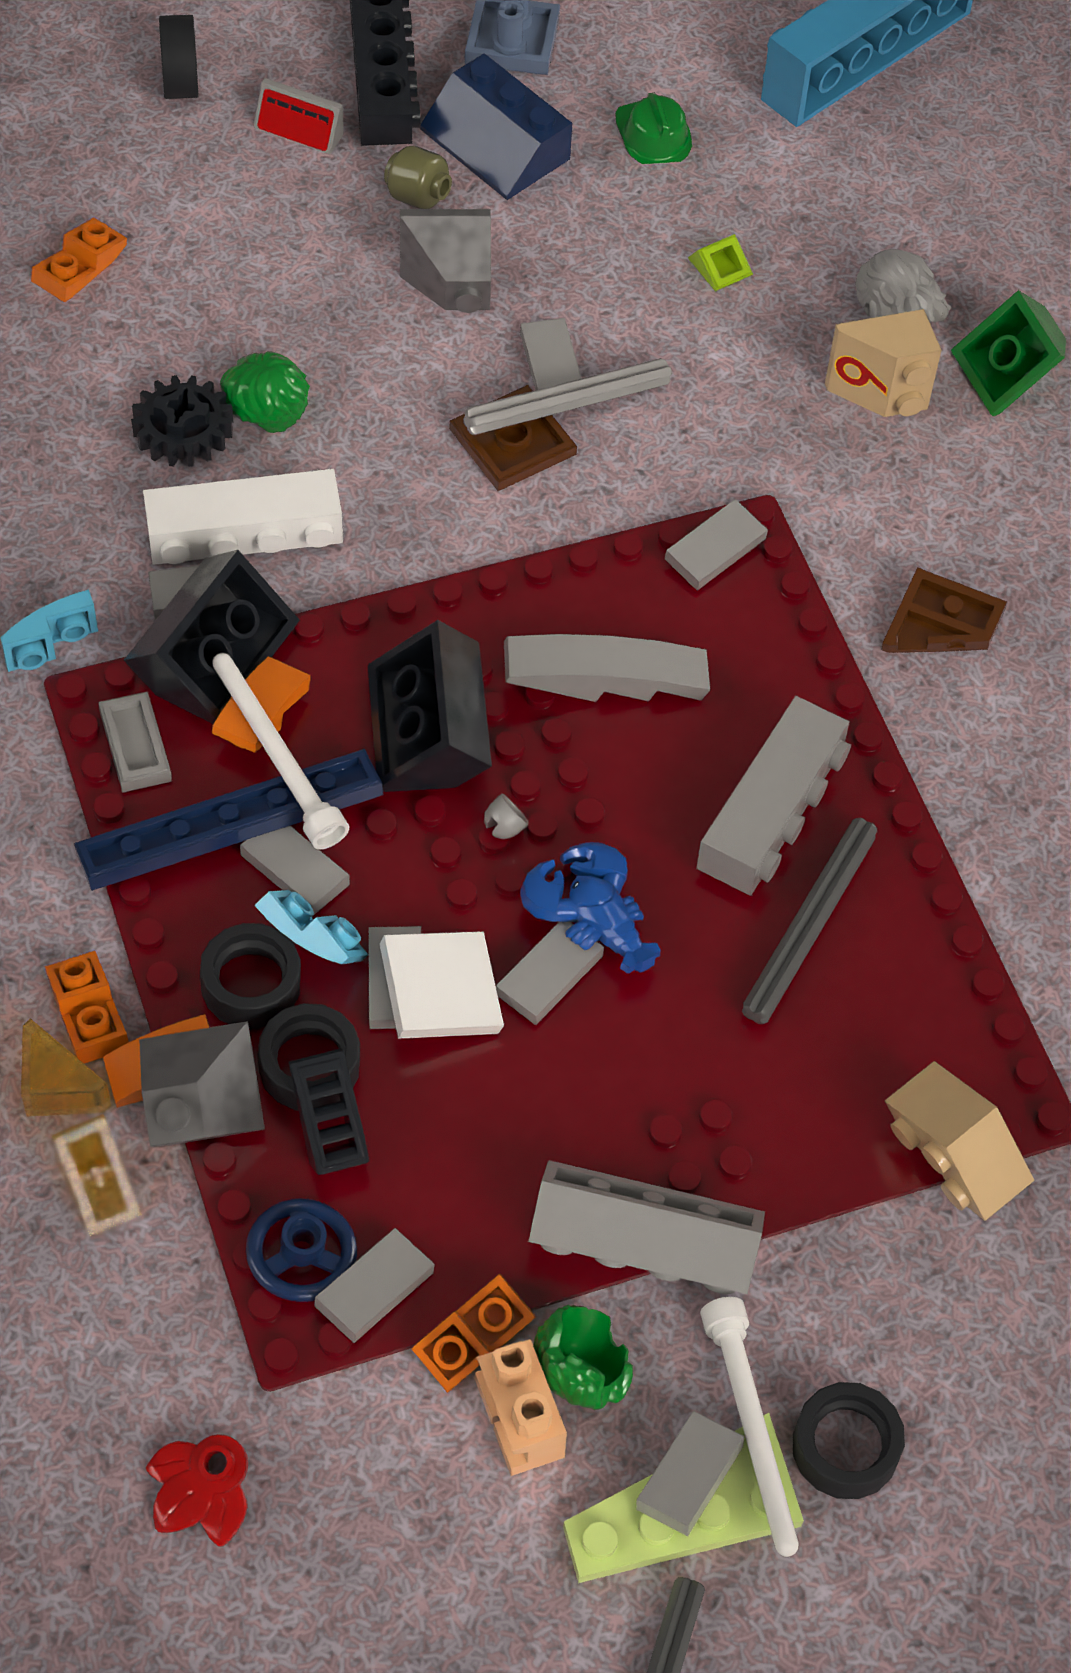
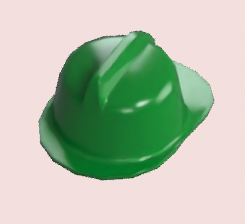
(654, 130)

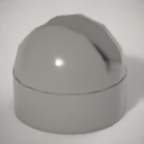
(507, 816)

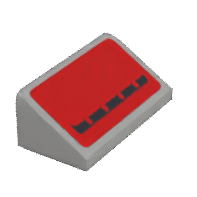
(299, 116)

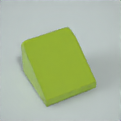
(722, 263)

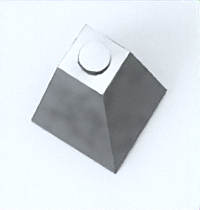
(448, 256)
(200, 1085)

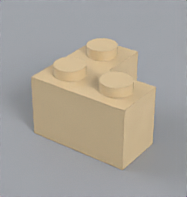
(960, 1139)

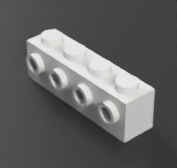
(243, 516)

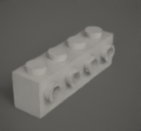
(773, 796)
(647, 1228)

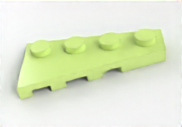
(619, 1538)

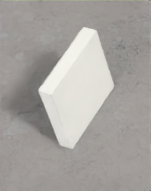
(441, 984)

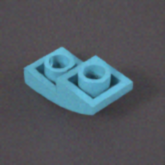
(32, 639)
(324, 936)

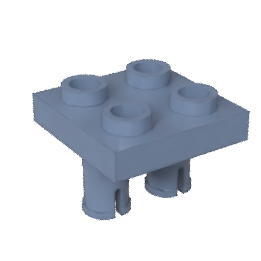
(514, 34)

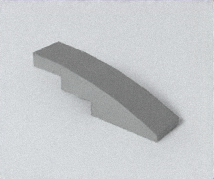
(598, 664)

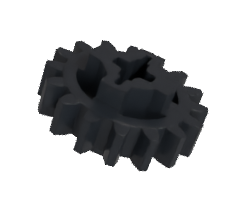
(182, 420)

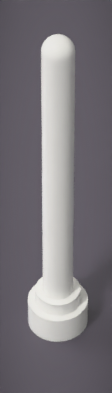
(322, 823)
(726, 1324)

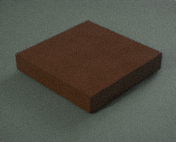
(516, 450)

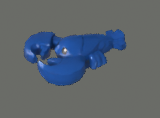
(592, 903)

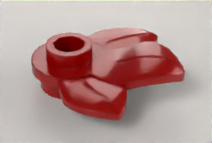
(197, 1495)

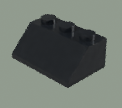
(215, 612)
(429, 711)

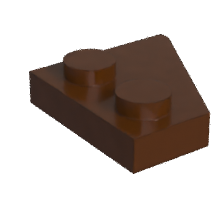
(943, 617)

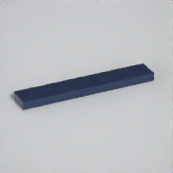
(221, 821)

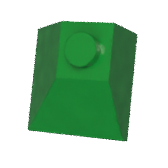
(1010, 351)

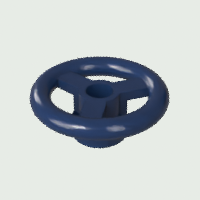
(306, 1226)

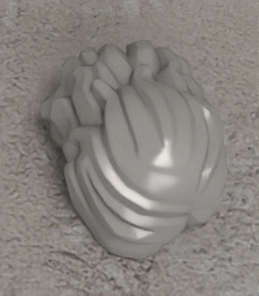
(899, 283)

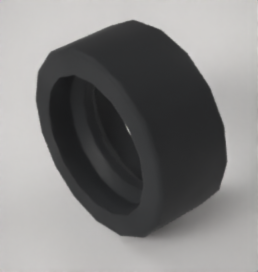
(178, 56)
(249, 940)
(297, 1021)
(829, 1478)

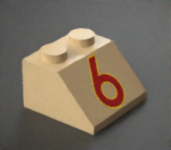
(885, 363)

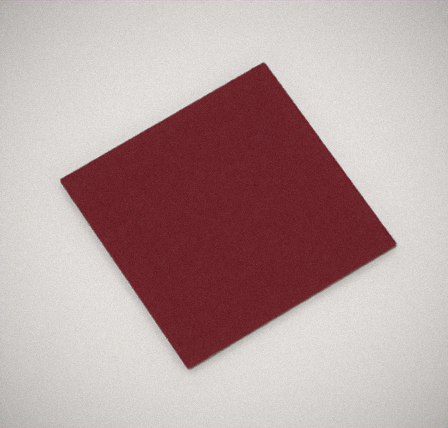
(627, 1070)

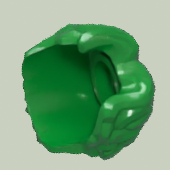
(266, 390)
(582, 1357)

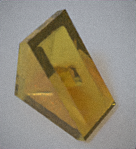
(56, 1079)
(95, 1175)

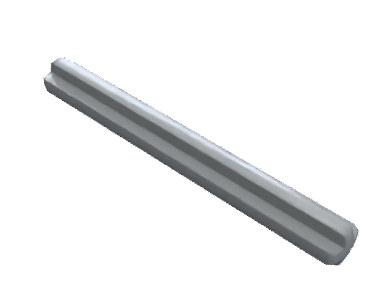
(567, 396)

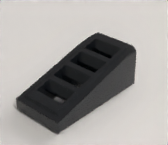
(340, 1156)

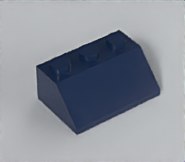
(498, 127)

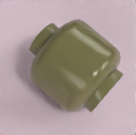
(418, 177)

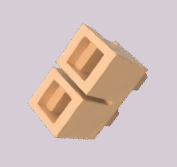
(521, 1407)

